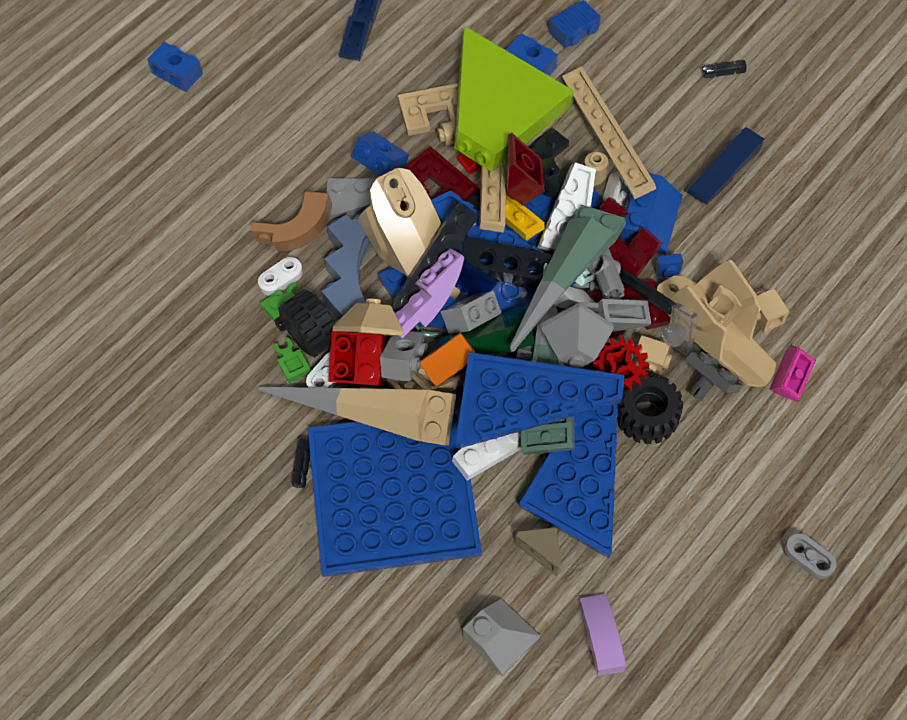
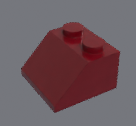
(523, 171)

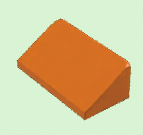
(447, 359)

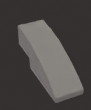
(622, 313)

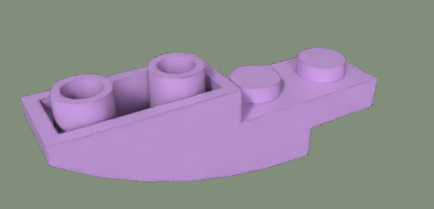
(435, 288)

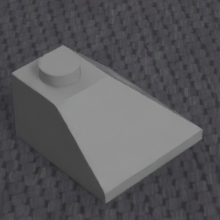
(577, 335)
(500, 635)

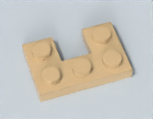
(418, 103)

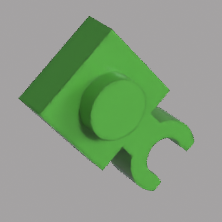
(271, 304)
(292, 363)

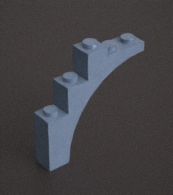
(345, 265)

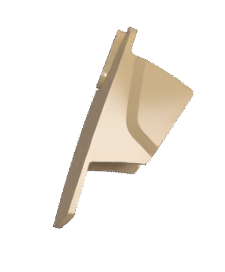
(398, 234)
(725, 320)

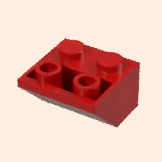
(356, 358)

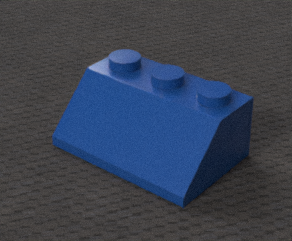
(655, 212)

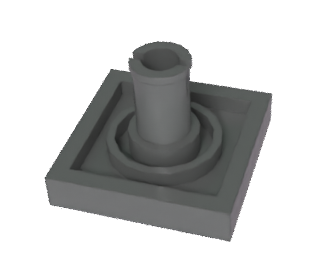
(711, 375)

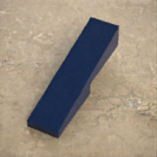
(359, 29)
(726, 165)

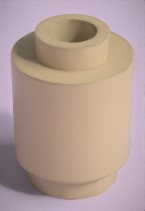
(447, 133)
(599, 162)

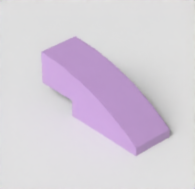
(602, 635)

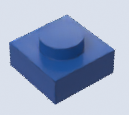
(668, 265)

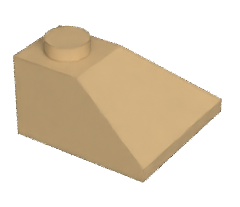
(370, 319)

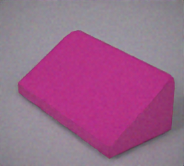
(793, 374)

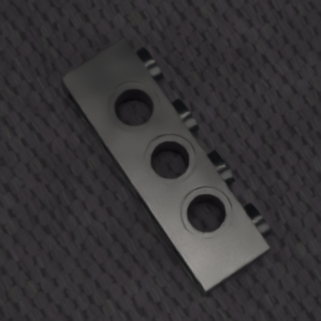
(499, 254)

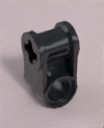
(551, 177)

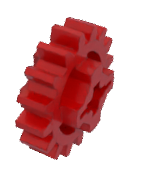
(631, 369)

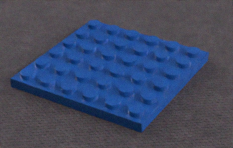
(388, 500)

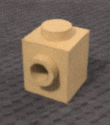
(773, 310)
(657, 355)

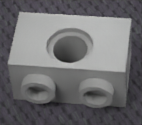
(471, 312)
(403, 356)

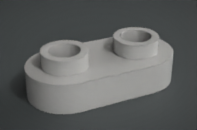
(811, 555)

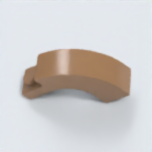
(301, 229)

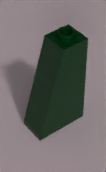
(496, 334)

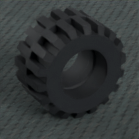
(307, 322)
(650, 427)

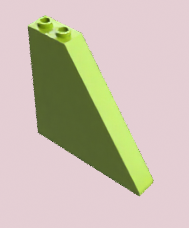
(501, 97)

